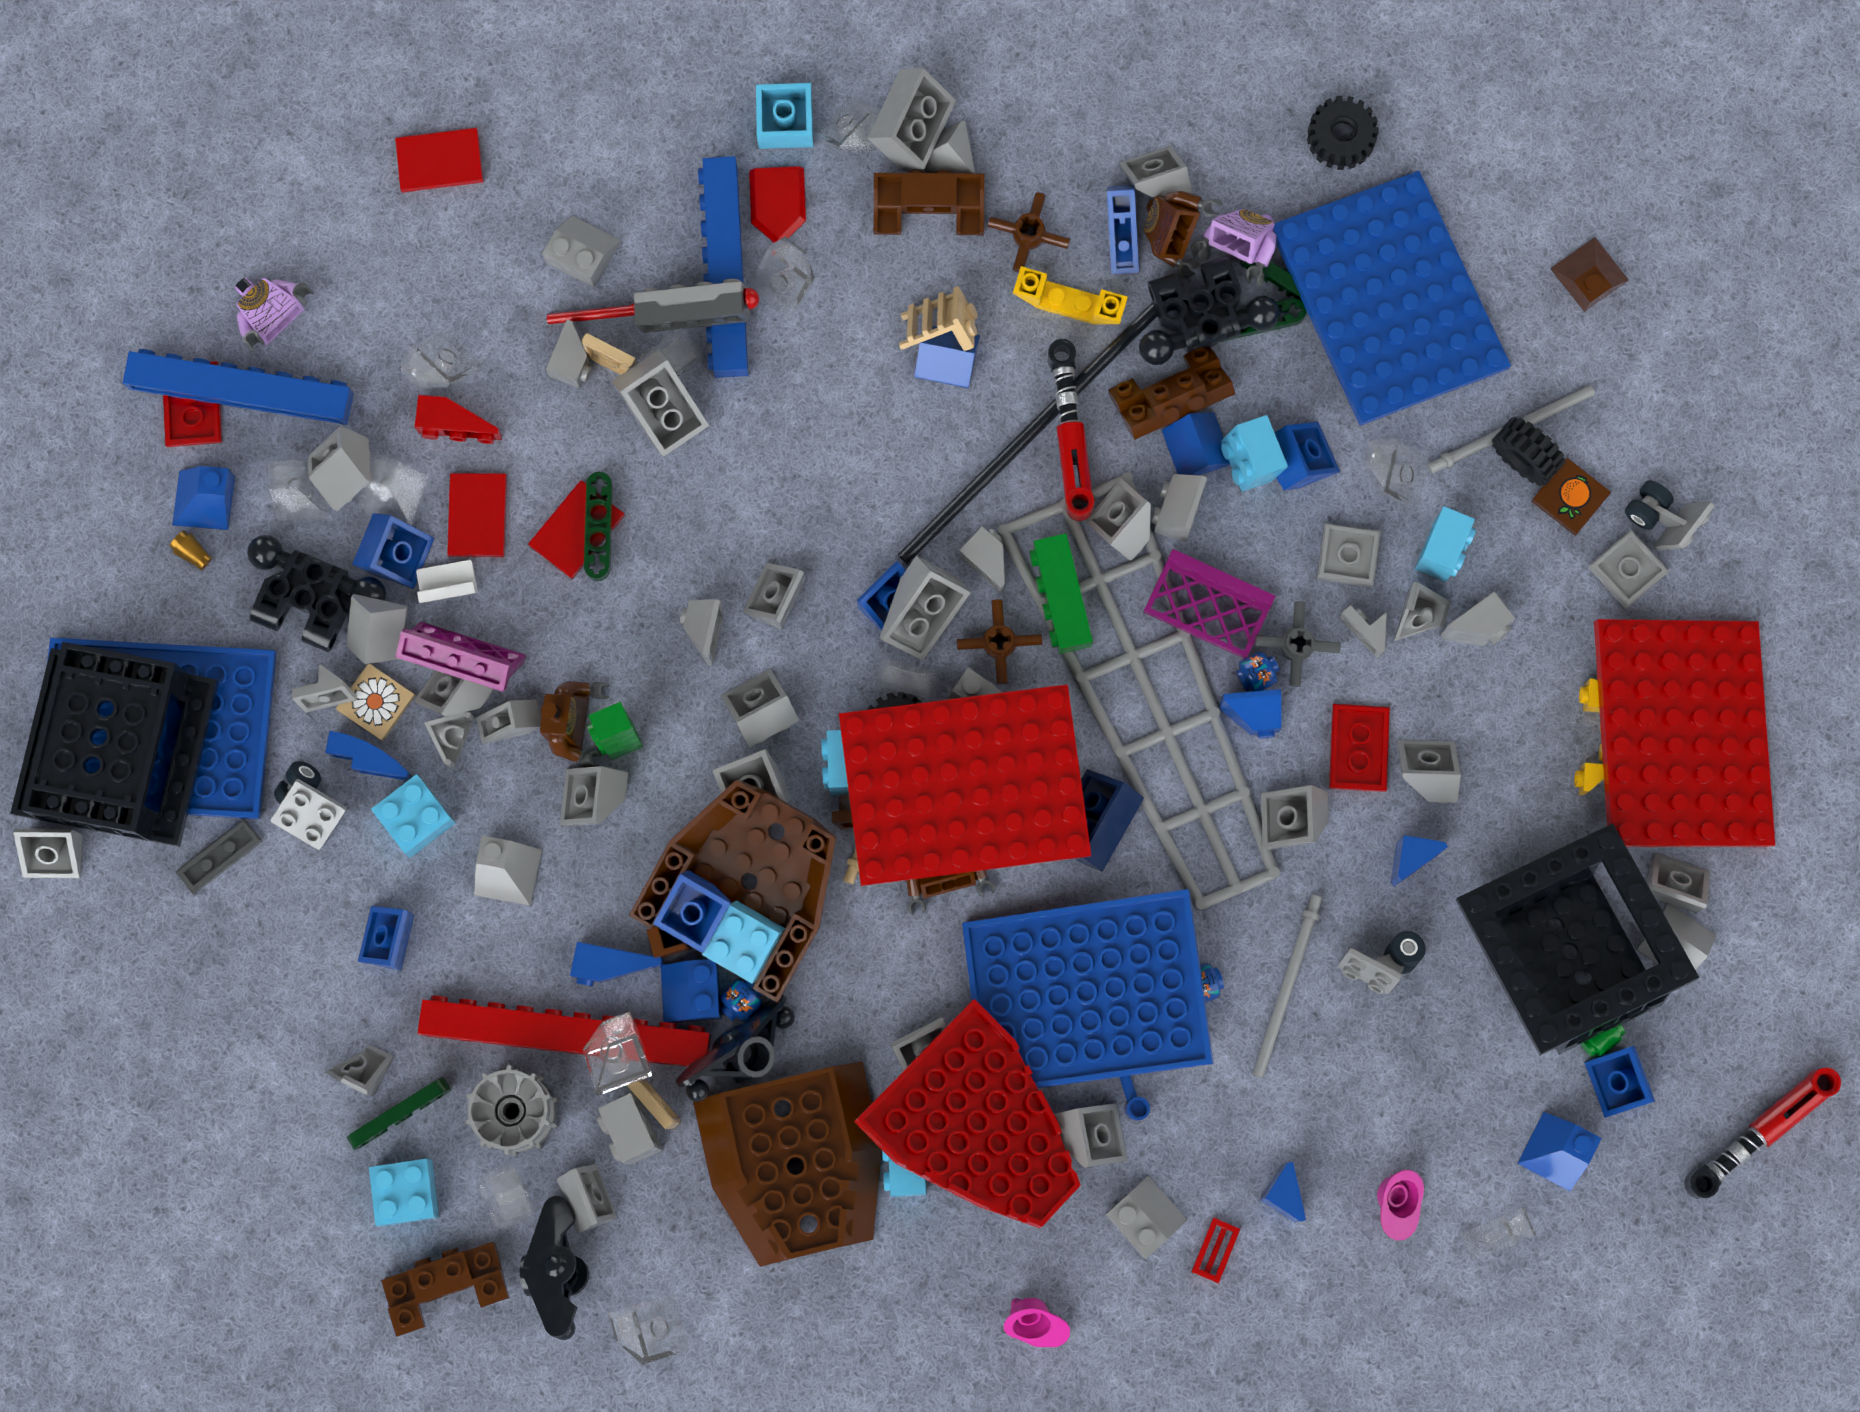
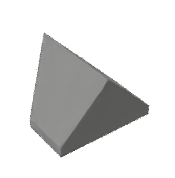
(952, 151)
(1421, 611)
(450, 735)
(363, 1070)

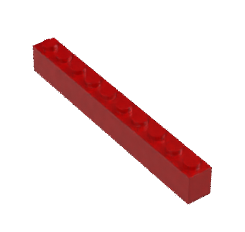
(551, 1030)

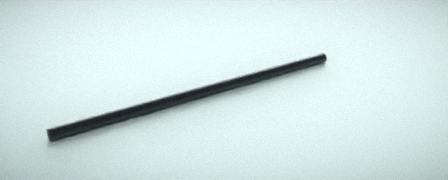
(1025, 437)

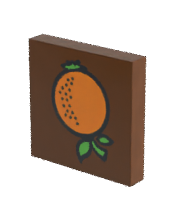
(1571, 497)

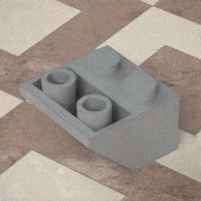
(340, 466)

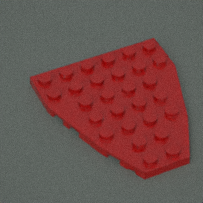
(976, 1123)

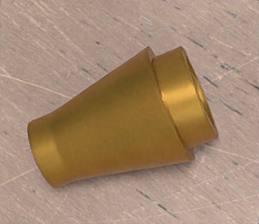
(189, 549)

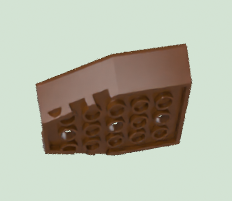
(735, 840)
(750, 1153)

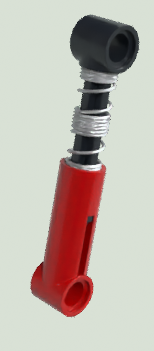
(1070, 432)
(1765, 1130)

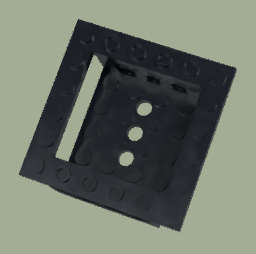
(60, 744)
(1512, 929)

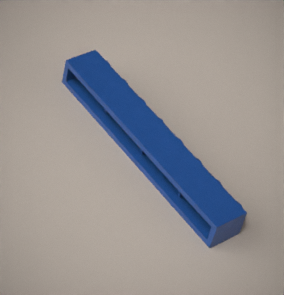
(723, 258)
(238, 387)

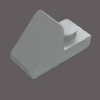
(1371, 636)
(326, 693)

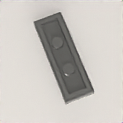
(219, 856)

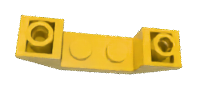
(1067, 301)
(1589, 773)

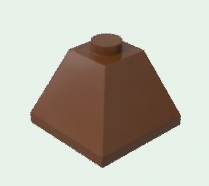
(1589, 274)

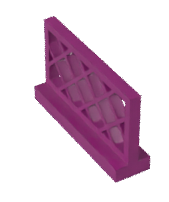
(1225, 586)
(459, 655)

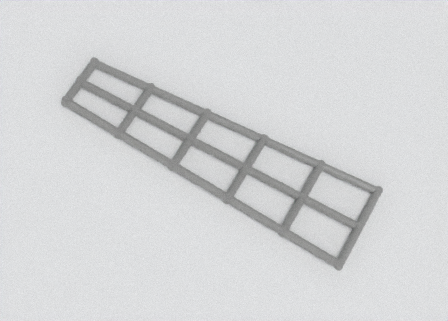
(1166, 733)

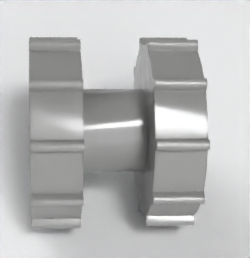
(489, 1105)

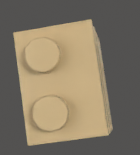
(953, 315)

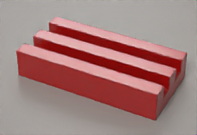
(1224, 1227)

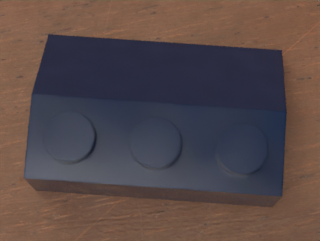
(1108, 812)

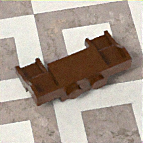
(929, 194)
(1173, 397)
(436, 1279)

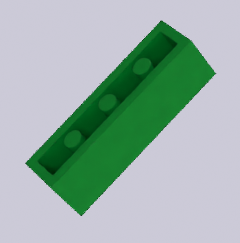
(1062, 594)
(613, 731)

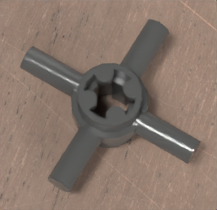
(1289, 650)

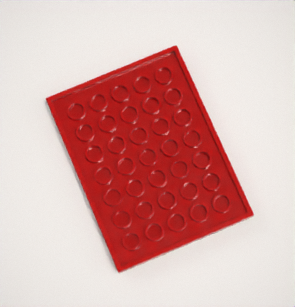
(1684, 733)
(964, 785)

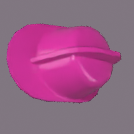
(1400, 1203)
(1034, 1324)

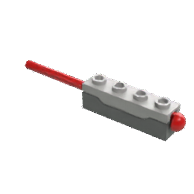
(677, 307)

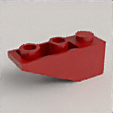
(444, 417)

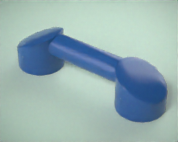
(1134, 1109)

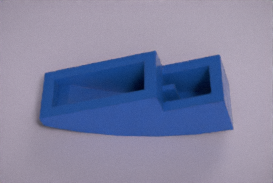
(364, 757)

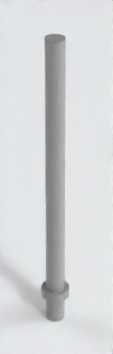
(1447, 459)
(1310, 916)

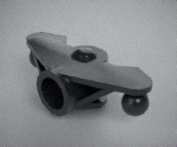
(730, 1046)
(552, 1271)

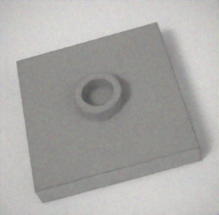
(1348, 555)
(1628, 569)

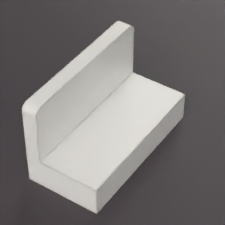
(446, 581)

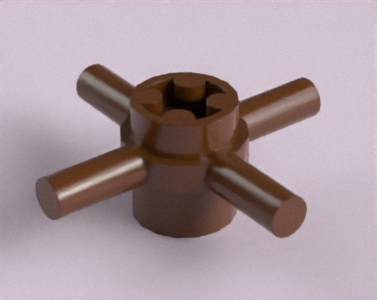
(1025, 241)
(999, 630)

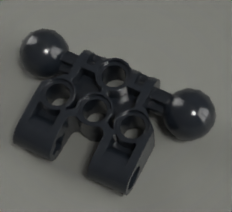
(1219, 278)
(271, 609)

